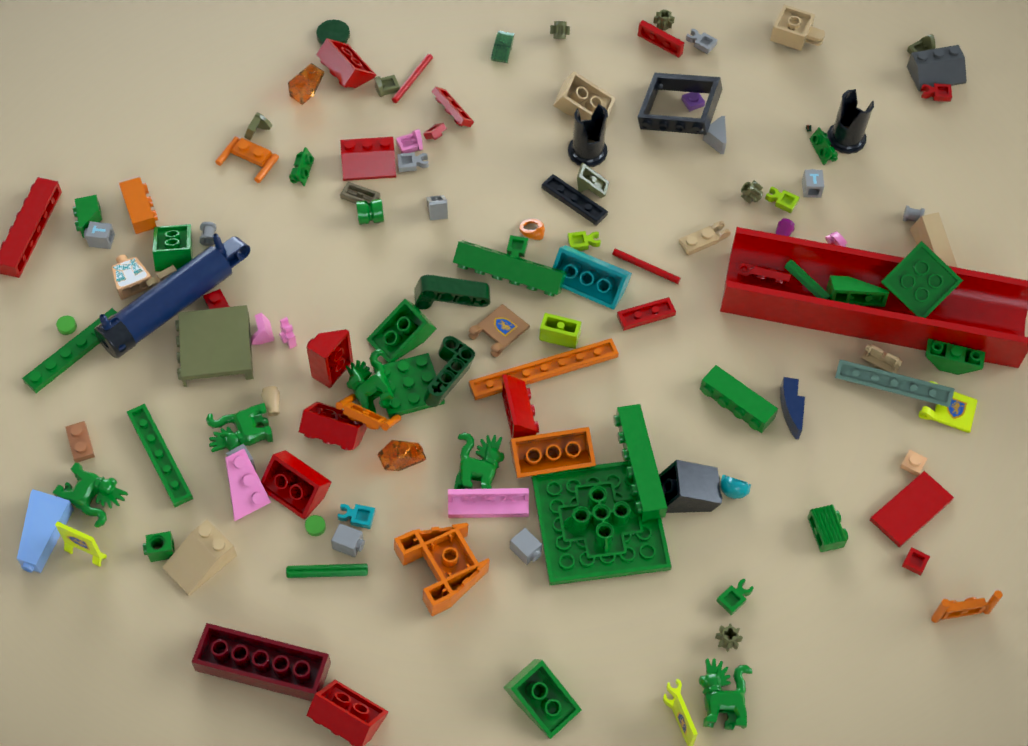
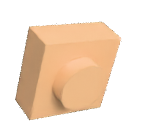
(913, 463)

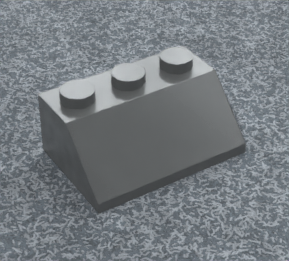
(938, 66)

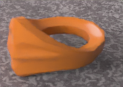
(536, 234)

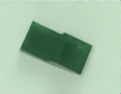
(502, 46)

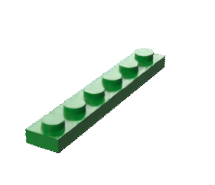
(64, 357)
(160, 455)

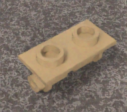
(881, 359)

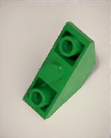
(954, 358)

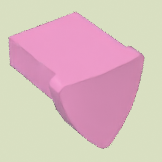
(410, 142)
(264, 331)

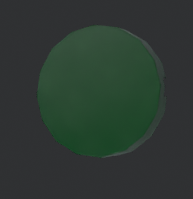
(333, 30)

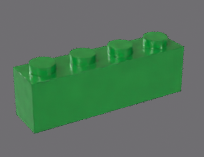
(738, 399)

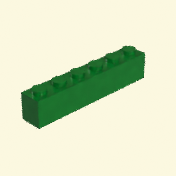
(509, 267)
(641, 462)

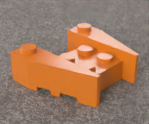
(448, 560)

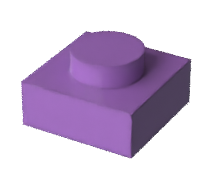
(693, 101)

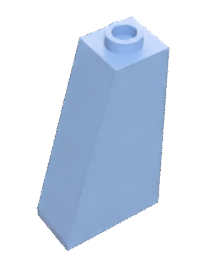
(39, 529)

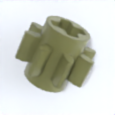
(664, 19)
(560, 29)
(751, 192)
(723, 637)

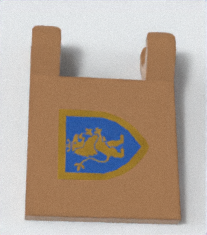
(502, 327)

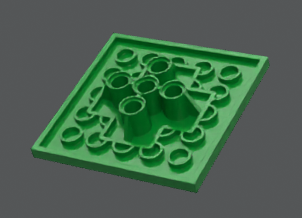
(574, 547)

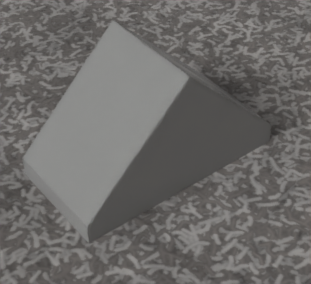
(717, 135)
(437, 207)

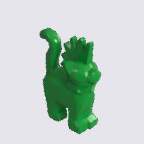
(367, 388)
(246, 432)
(476, 469)
(86, 489)
(722, 701)

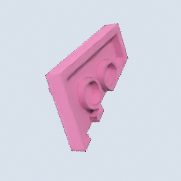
(244, 484)

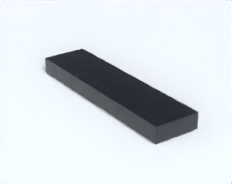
(574, 199)

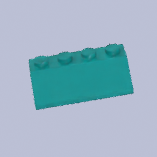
(592, 277)

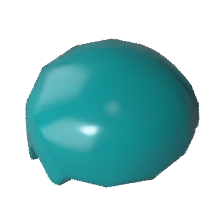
(734, 488)

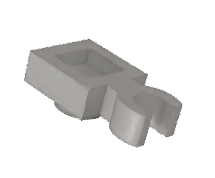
(702, 42)
(409, 161)

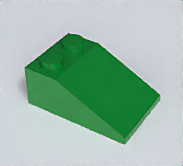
(172, 246)
(401, 331)
(542, 697)

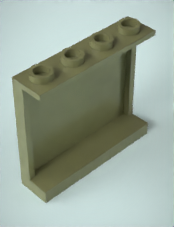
(214, 343)

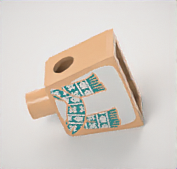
(130, 276)

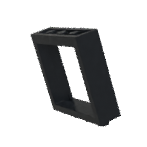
(681, 83)

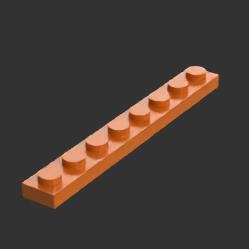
(546, 367)

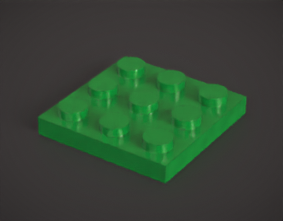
(921, 281)
(409, 383)

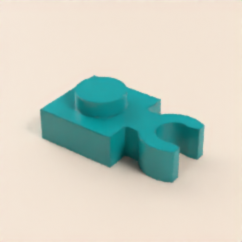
(360, 516)

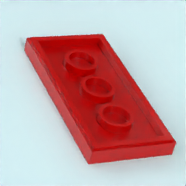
(911, 509)

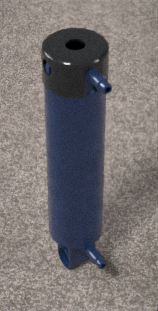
(170, 296)

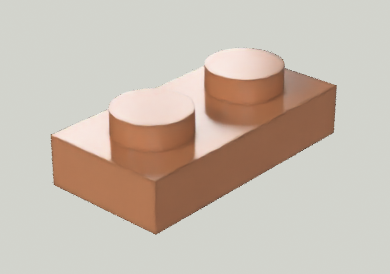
(80, 441)

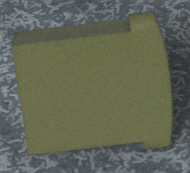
(923, 44)
(386, 85)
(258, 121)

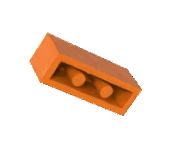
(139, 205)

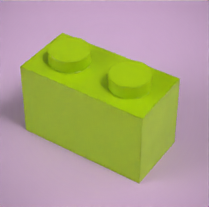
(560, 330)

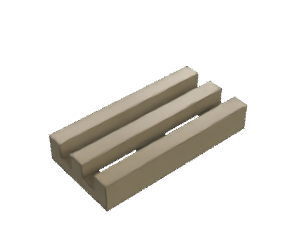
(352, 196)

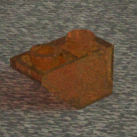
(305, 84)
(401, 455)

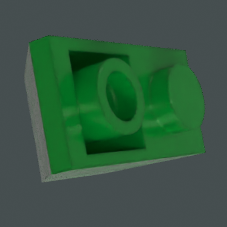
(86, 210)

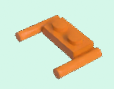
(251, 153)
(369, 418)
(970, 606)

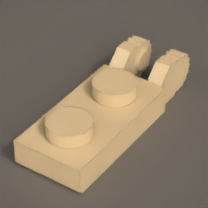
(704, 238)

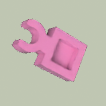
(287, 335)

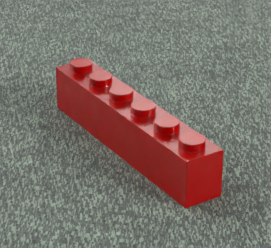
(28, 226)

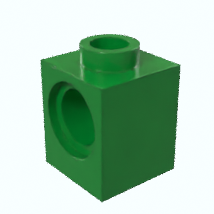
(163, 553)

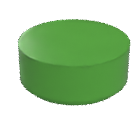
(66, 325)
(315, 525)

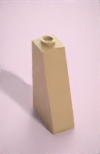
(932, 233)

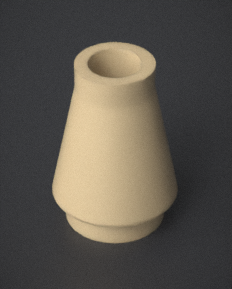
(271, 398)

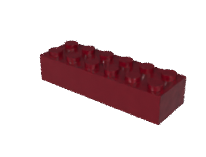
(261, 662)

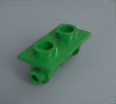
(822, 146)
(303, 163)

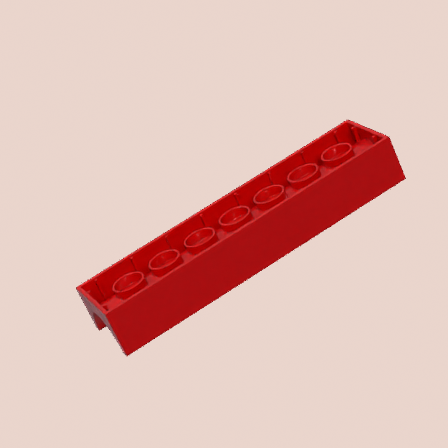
(979, 314)

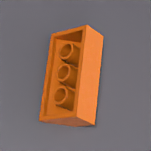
(552, 452)

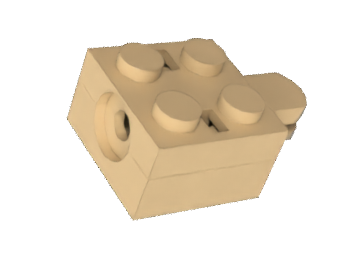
(795, 28)

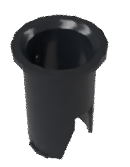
(853, 138)
(579, 149)

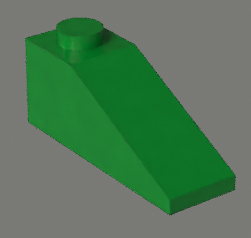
(856, 292)

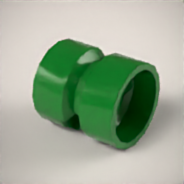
(370, 211)

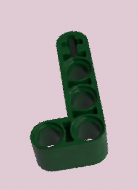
(450, 290)
(458, 359)

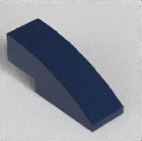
(792, 405)

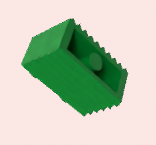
(827, 528)

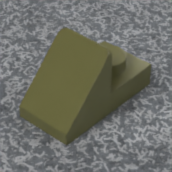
(591, 180)

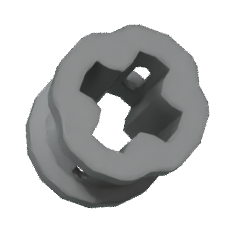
(912, 214)
(208, 230)

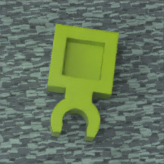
(784, 200)
(581, 241)

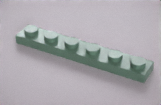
(895, 383)

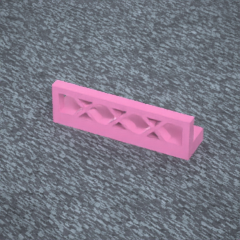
(488, 503)

